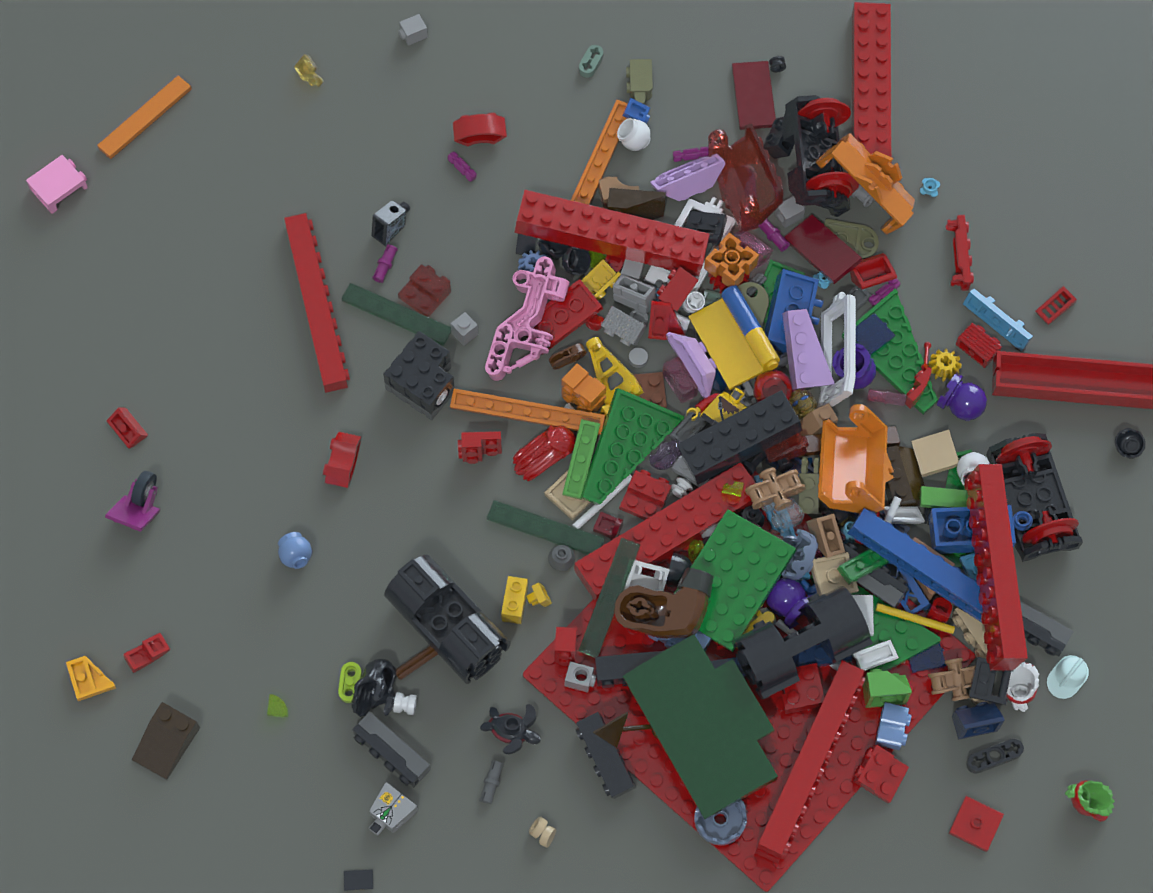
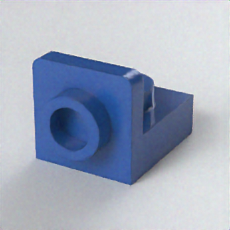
(636, 111)

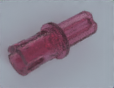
(886, 397)

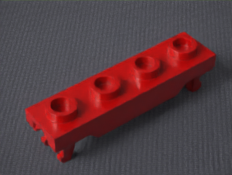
(962, 259)

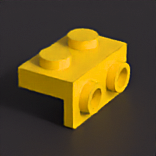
(600, 279)

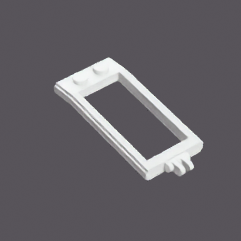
(660, 273)
(843, 388)

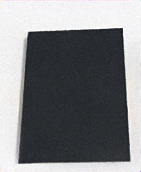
(358, 880)

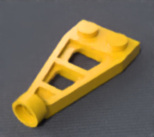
(629, 382)

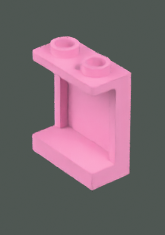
(56, 182)

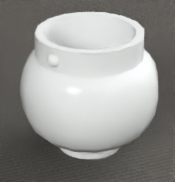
(634, 134)
(968, 463)

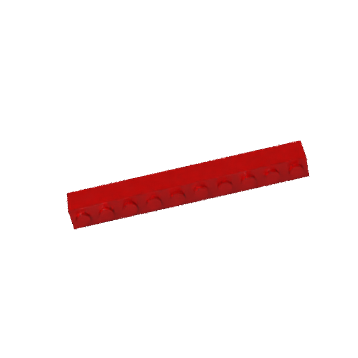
(316, 304)

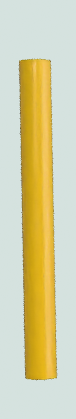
(915, 618)

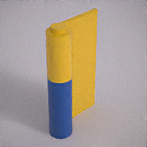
(734, 338)

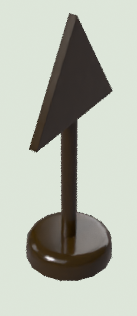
(612, 731)

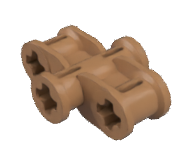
(775, 489)
(953, 680)

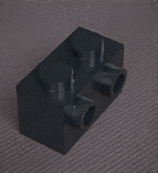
(775, 143)

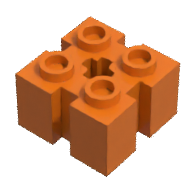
(731, 261)
(583, 390)

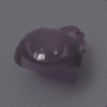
(665, 455)

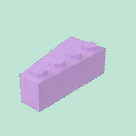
(804, 353)

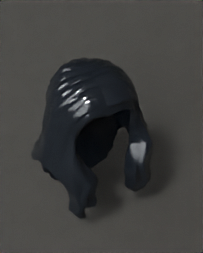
(375, 688)

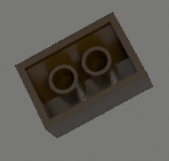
(906, 476)

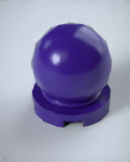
(864, 366)
(965, 400)
(788, 601)

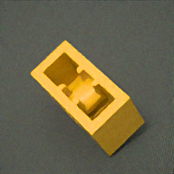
(514, 600)

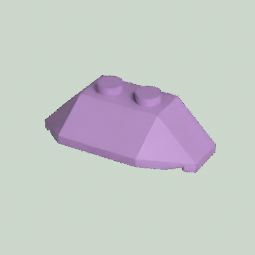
(689, 178)
(695, 361)

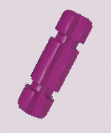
(690, 154)
(462, 166)
(884, 291)

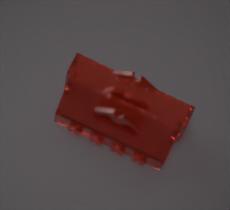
(748, 178)

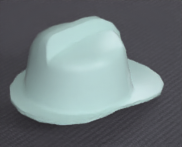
(1067, 677)

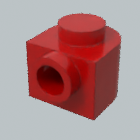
(940, 610)

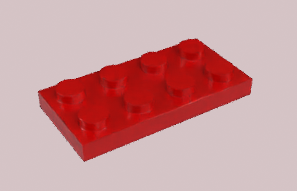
(565, 317)

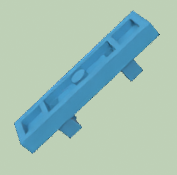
(997, 319)

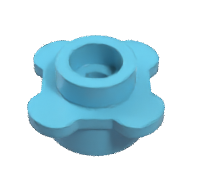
(930, 182)
(822, 283)

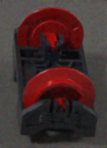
(813, 128)
(1036, 488)

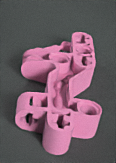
(538, 288)

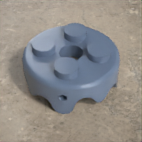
(804, 556)
(722, 833)

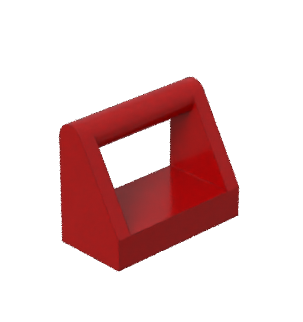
(871, 268)

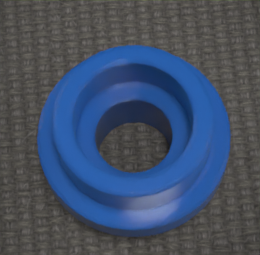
(1022, 515)

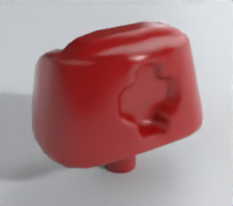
(595, 323)

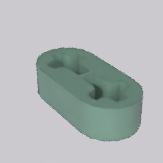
(587, 59)

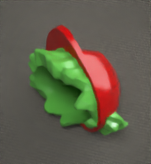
(1091, 799)

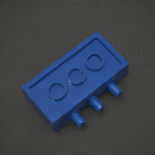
(790, 293)

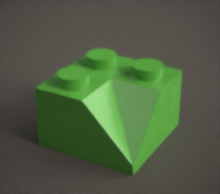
(885, 687)

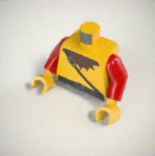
(719, 406)

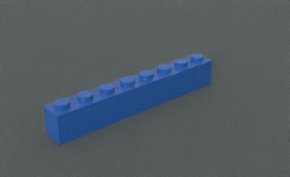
(917, 562)

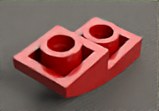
(919, 387)

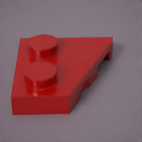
(663, 320)

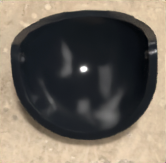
(552, 249)
(677, 567)

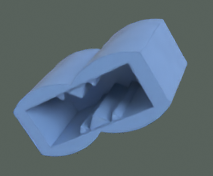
(892, 726)

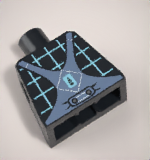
(389, 221)

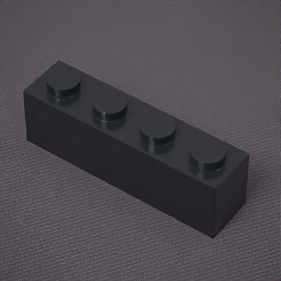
(612, 668)
(606, 757)

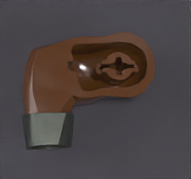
(665, 613)

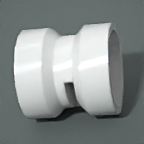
(697, 302)
(404, 703)

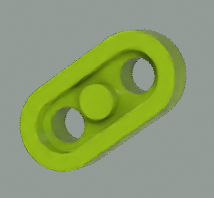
(346, 682)

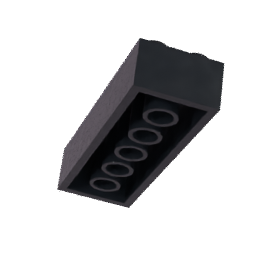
(739, 437)

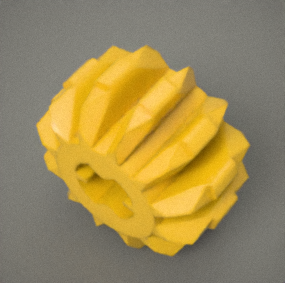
(951, 364)

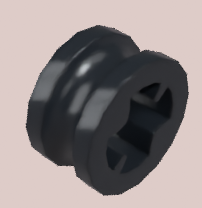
(777, 64)

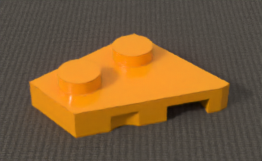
(87, 678)

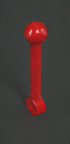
(927, 345)

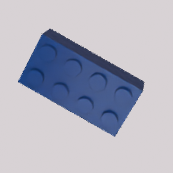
(952, 532)

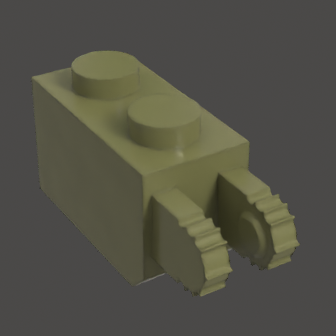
(640, 78)
(809, 498)

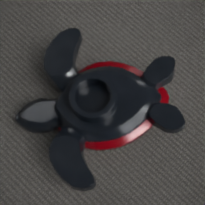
(512, 728)

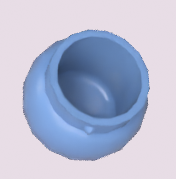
(294, 550)

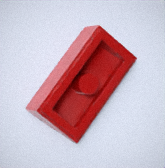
(126, 427)

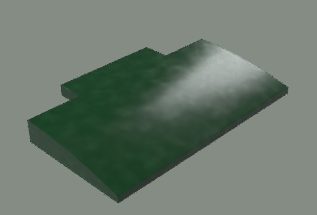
(705, 724)

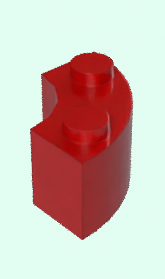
(479, 129)
(342, 459)

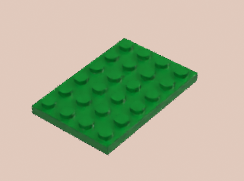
(744, 570)

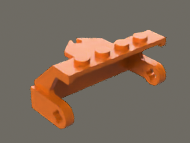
(876, 176)
(854, 463)

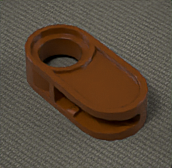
(567, 356)

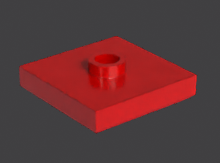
(976, 823)

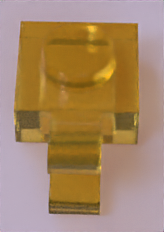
(306, 69)

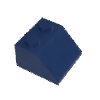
(977, 720)

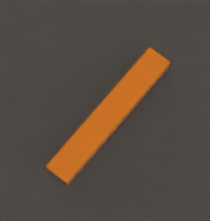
(144, 117)

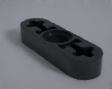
(983, 766)

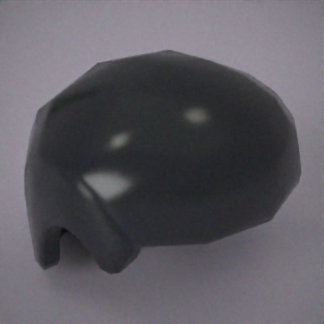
(576, 260)
(1130, 443)

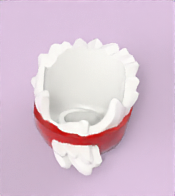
(1023, 686)

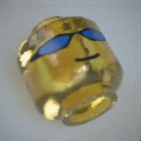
(802, 402)

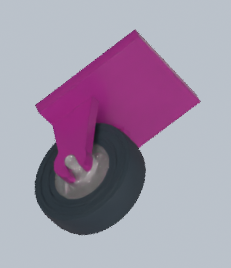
(137, 508)

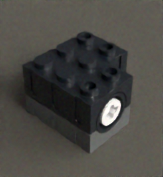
(420, 376)

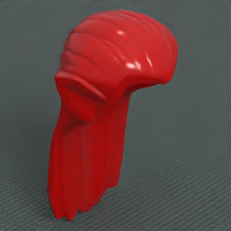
(544, 452)

